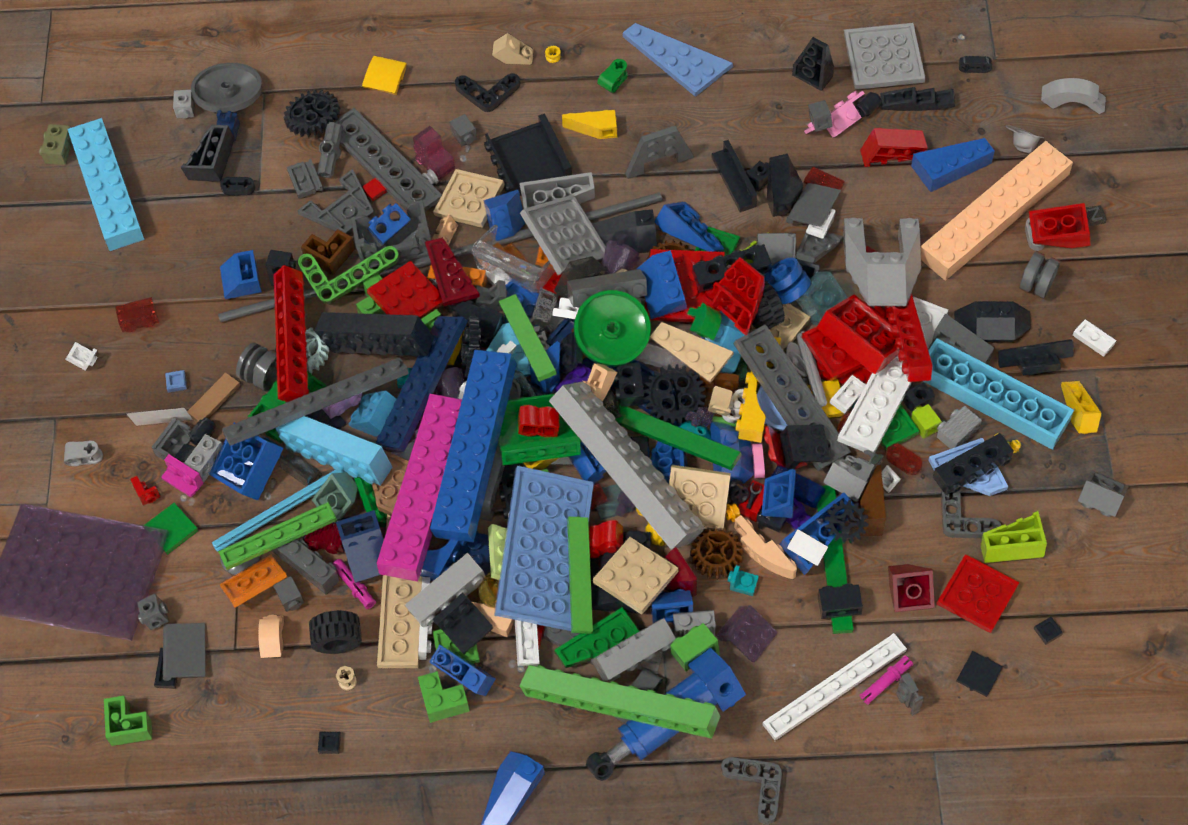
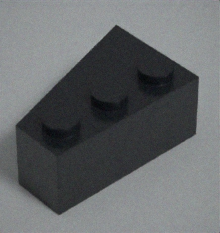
(211, 155)

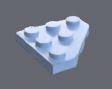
(986, 484)

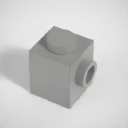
(183, 104)

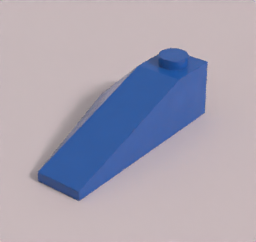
(683, 223)
(665, 456)
(512, 787)

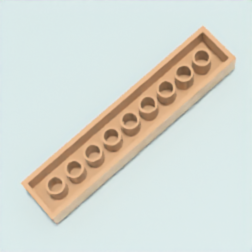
(995, 210)

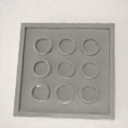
(884, 56)
(563, 232)

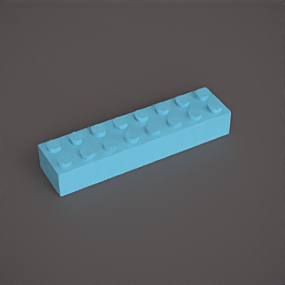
(105, 184)
(998, 394)

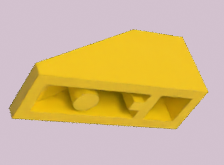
(1086, 413)

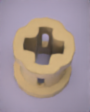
(348, 672)

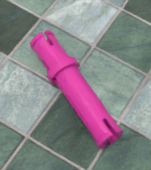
(366, 599)
(893, 673)

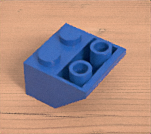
(240, 275)

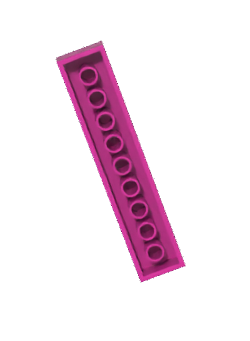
(410, 523)

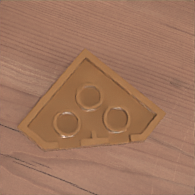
(388, 491)

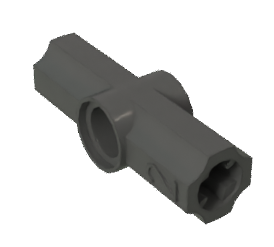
(330, 150)

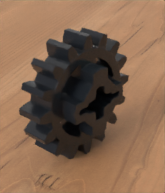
(856, 523)

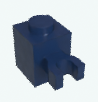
(230, 119)

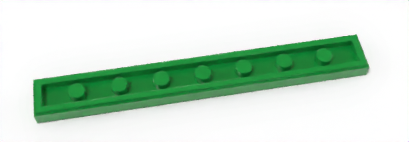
(678, 438)
(835, 566)

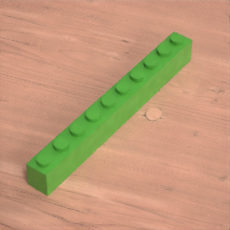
(621, 701)

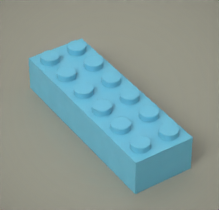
(336, 449)

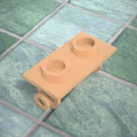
(446, 229)

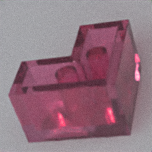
(431, 152)

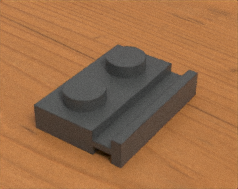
(304, 178)
(908, 694)

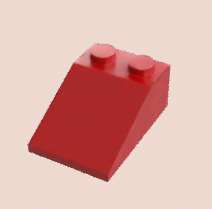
(1061, 226)

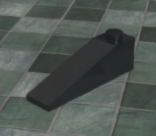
(814, 64)
(783, 185)
(489, 319)

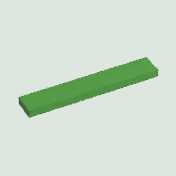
(527, 338)
(277, 536)
(579, 575)

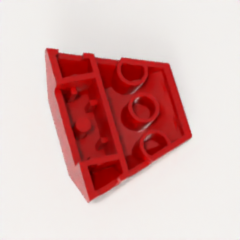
(738, 294)

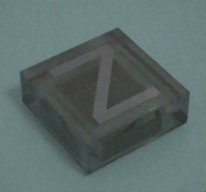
(1095, 215)

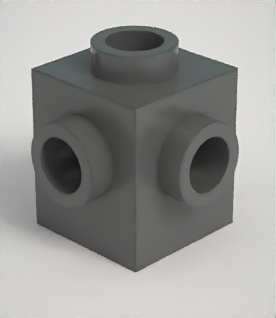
(152, 612)

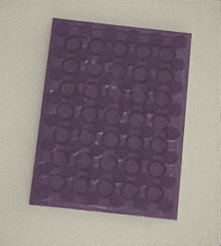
(78, 570)

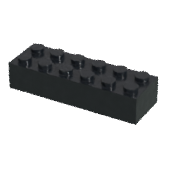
(374, 334)

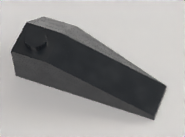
(631, 229)

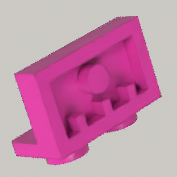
(181, 476)

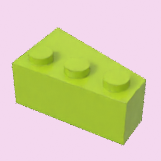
(1015, 541)

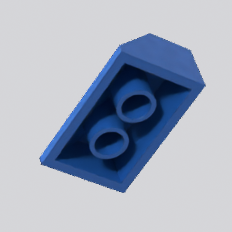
(663, 285)

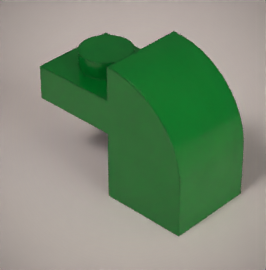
(706, 321)

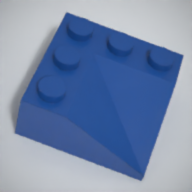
(246, 465)

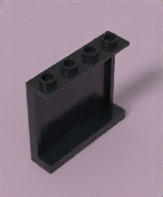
(528, 155)

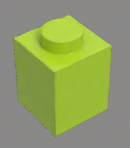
(925, 420)

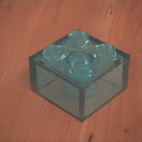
(821, 296)

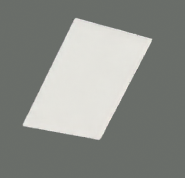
(159, 416)

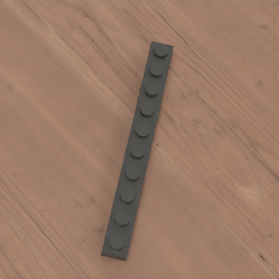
(314, 401)

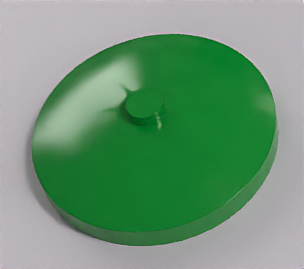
(612, 328)

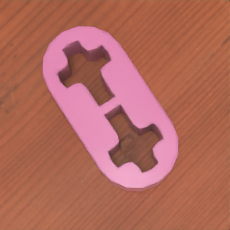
(758, 460)

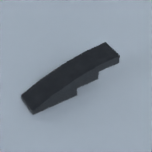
(913, 100)

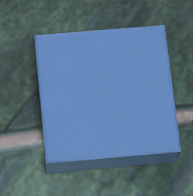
(176, 381)

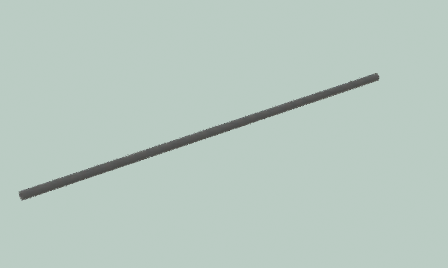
(458, 252)

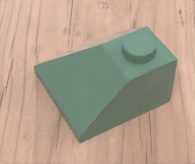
(339, 492)

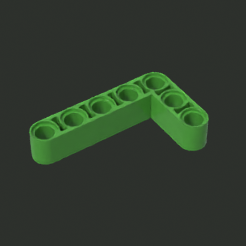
(348, 276)

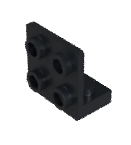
(804, 444)
(463, 623)

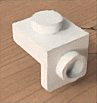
(81, 356)

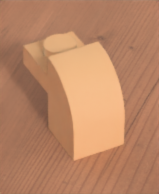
(271, 636)

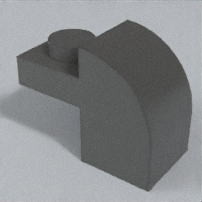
(491, 296)

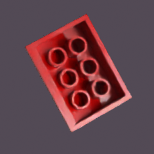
(860, 333)

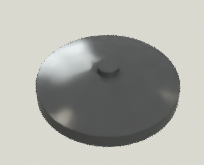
(226, 87)

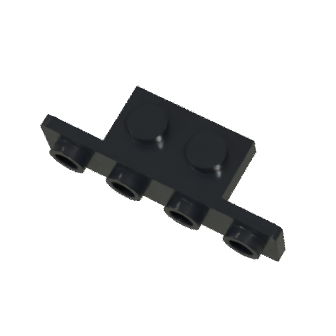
(1037, 357)

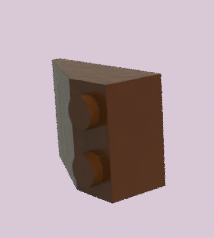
(874, 505)

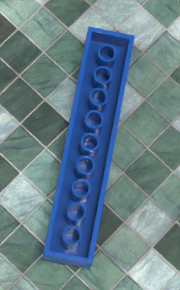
(473, 446)

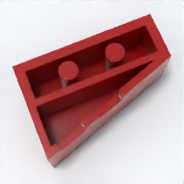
(891, 145)

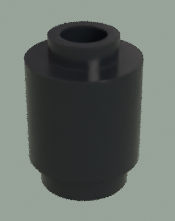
(868, 104)
(202, 427)

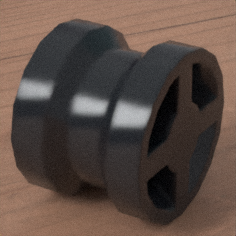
(737, 491)

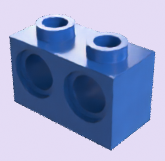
(392, 227)

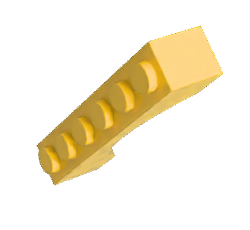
(753, 419)

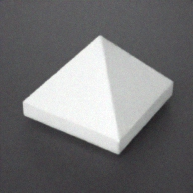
(889, 478)

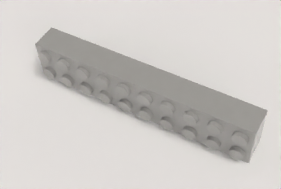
(627, 464)

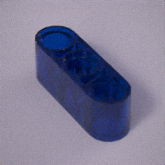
(806, 491)

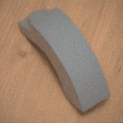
(1073, 90)

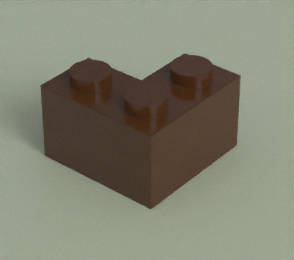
(329, 254)

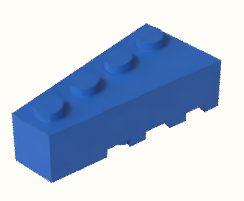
(951, 162)
(816, 529)

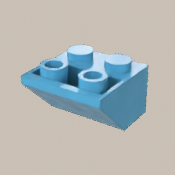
(372, 412)

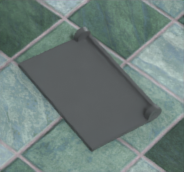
(813, 204)
(778, 245)
(183, 650)

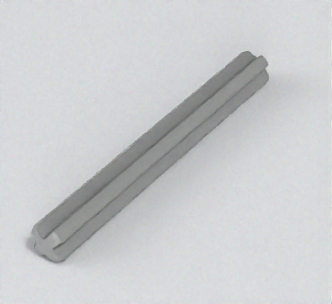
(812, 372)

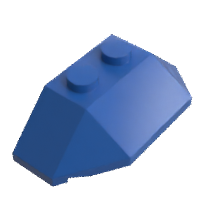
(728, 436)

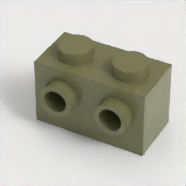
(56, 144)

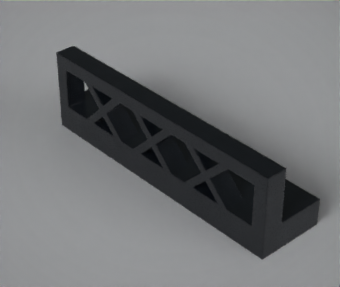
(735, 177)

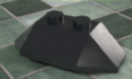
(995, 320)

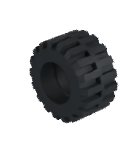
(770, 309)
(335, 632)

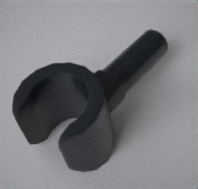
(752, 496)

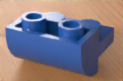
(587, 465)

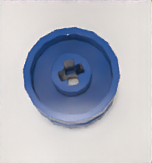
(788, 280)

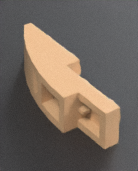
(766, 554)

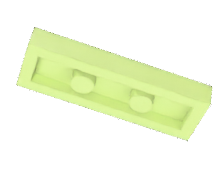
(496, 547)

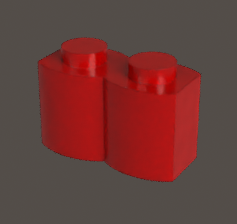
(538, 421)
(605, 538)

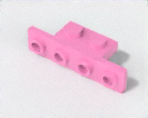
(842, 116)

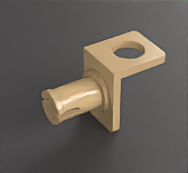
(720, 401)

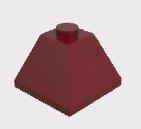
(685, 577)
(911, 587)

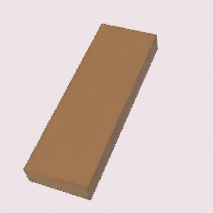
(214, 397)

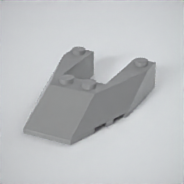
(883, 277)

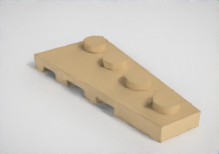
(696, 353)

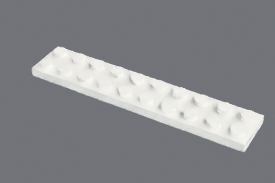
(885, 391)

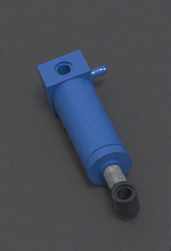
(710, 682)

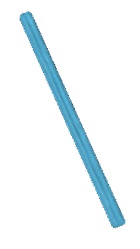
(270, 514)

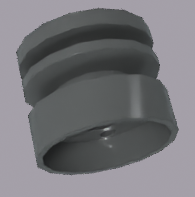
(257, 366)

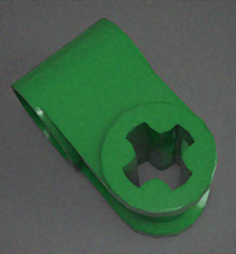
(613, 76)

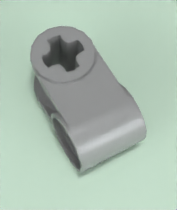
(82, 453)

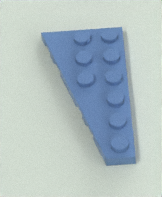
(684, 63)

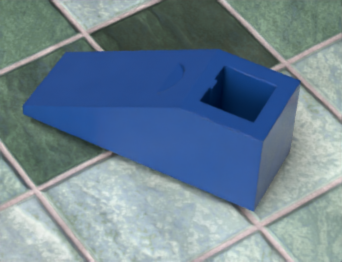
(462, 671)

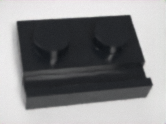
(570, 354)

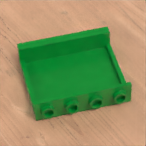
(521, 449)

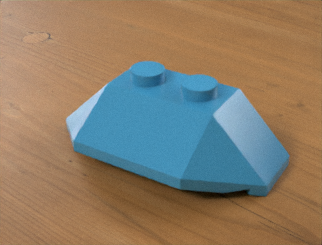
(725, 338)

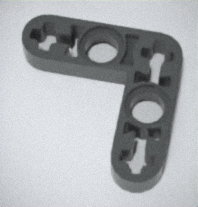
(956, 520)
(766, 782)

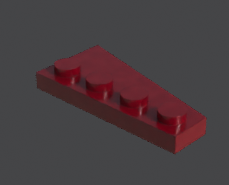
(449, 274)

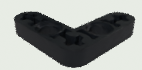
(489, 96)

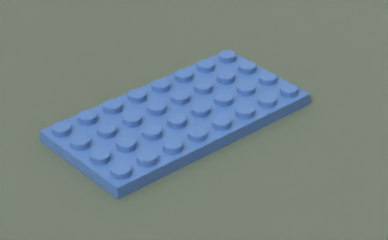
(535, 551)

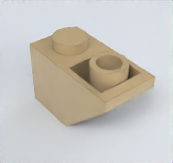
(512, 51)

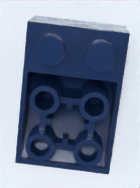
(362, 544)

